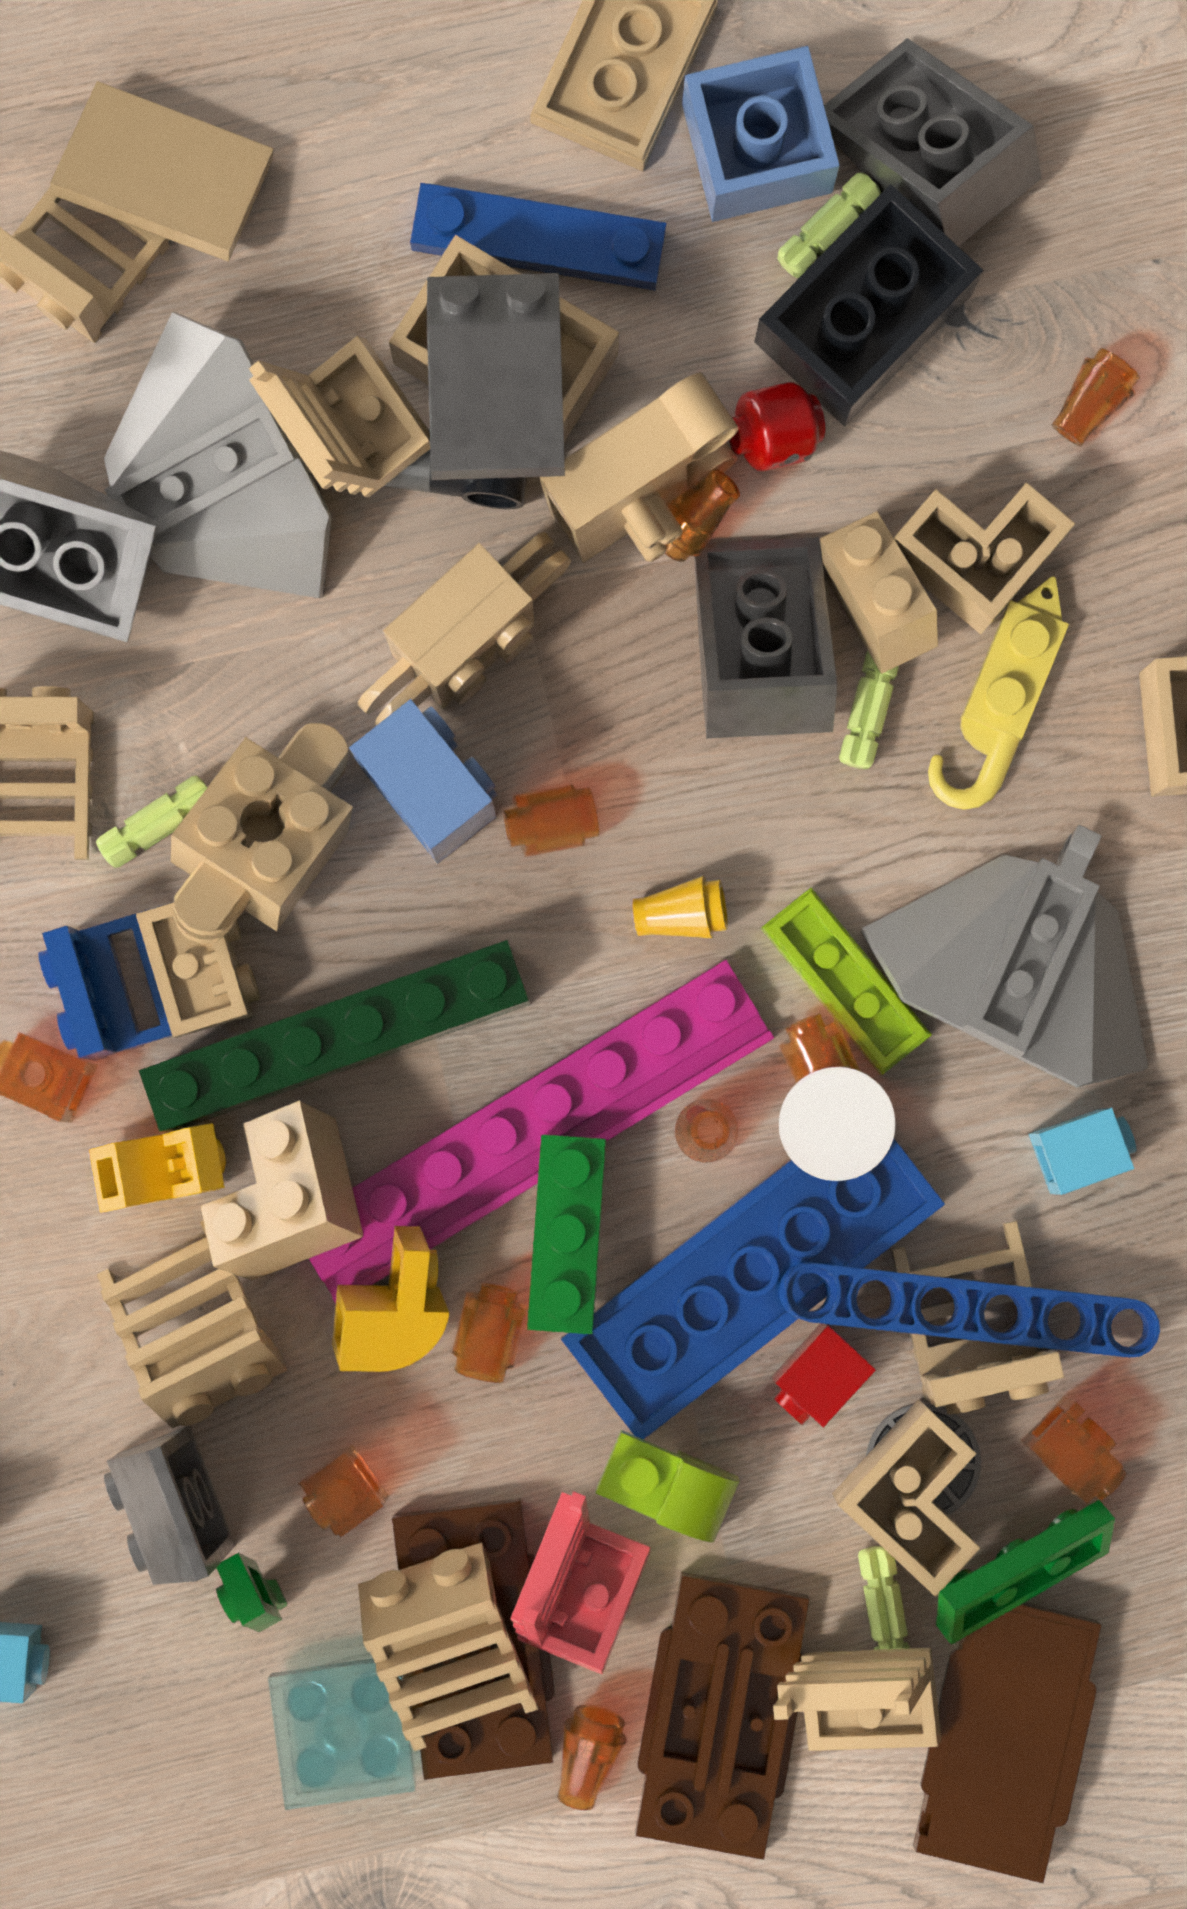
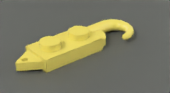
(1006, 693)

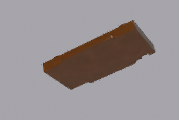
(709, 1720)
(508, 1735)
(1010, 1741)

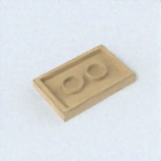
(622, 74)
(162, 171)

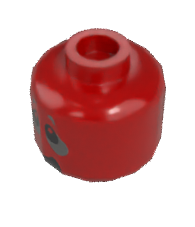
(777, 426)

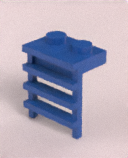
(94, 992)

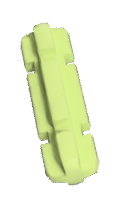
(828, 224)
(867, 715)
(150, 823)
(883, 1598)

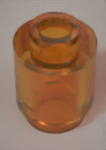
(551, 820)
(816, 1046)
(489, 1333)

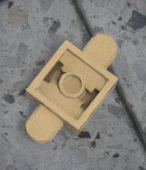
(464, 627)
(260, 833)

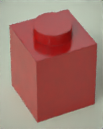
(820, 1376)

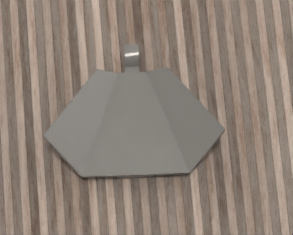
(217, 469)
(1022, 963)

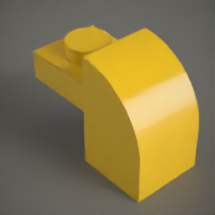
(158, 1168)
(392, 1323)

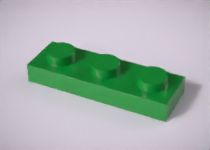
(566, 1234)
(1024, 1570)

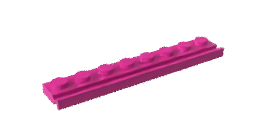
(583, 1095)

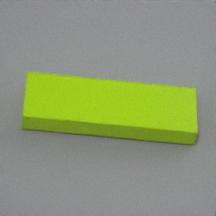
(845, 981)

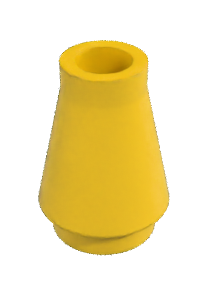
(683, 910)

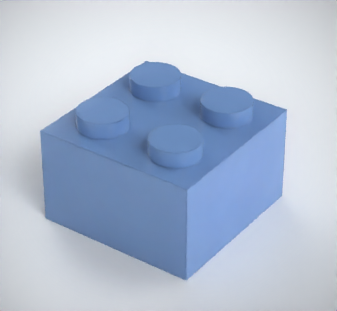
(760, 133)
(424, 780)

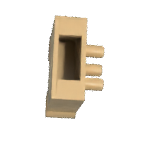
(637, 467)

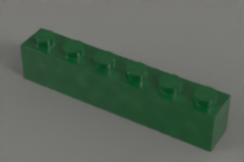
(334, 1037)

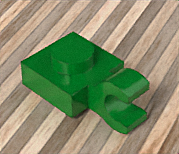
(248, 1595)

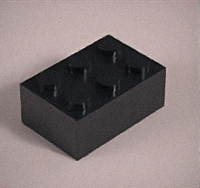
(867, 305)

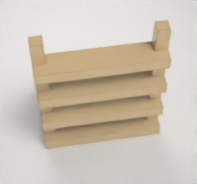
(59, 285)
(345, 418)
(49, 729)
(201, 1361)
(965, 1370)
(432, 1616)
(863, 1699)

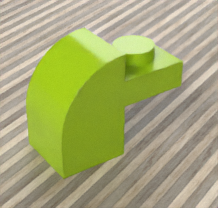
(668, 1487)

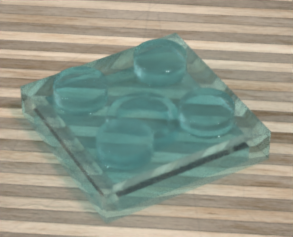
(338, 1735)

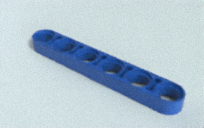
(969, 1306)

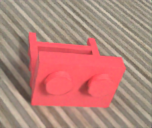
(578, 1587)

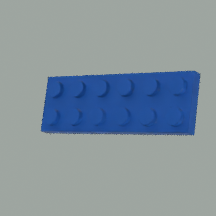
(719, 1289)

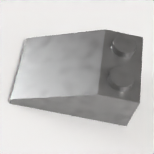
(935, 140)
(495, 376)
(70, 549)
(765, 638)
(170, 1508)

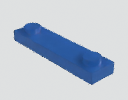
(541, 235)

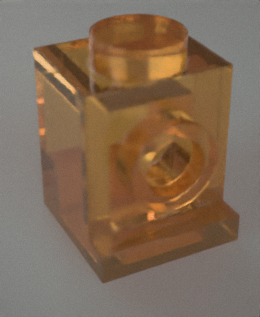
(64, 1080)
(1076, 1451)
(342, 1492)

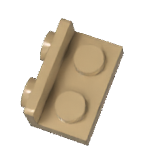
(196, 980)

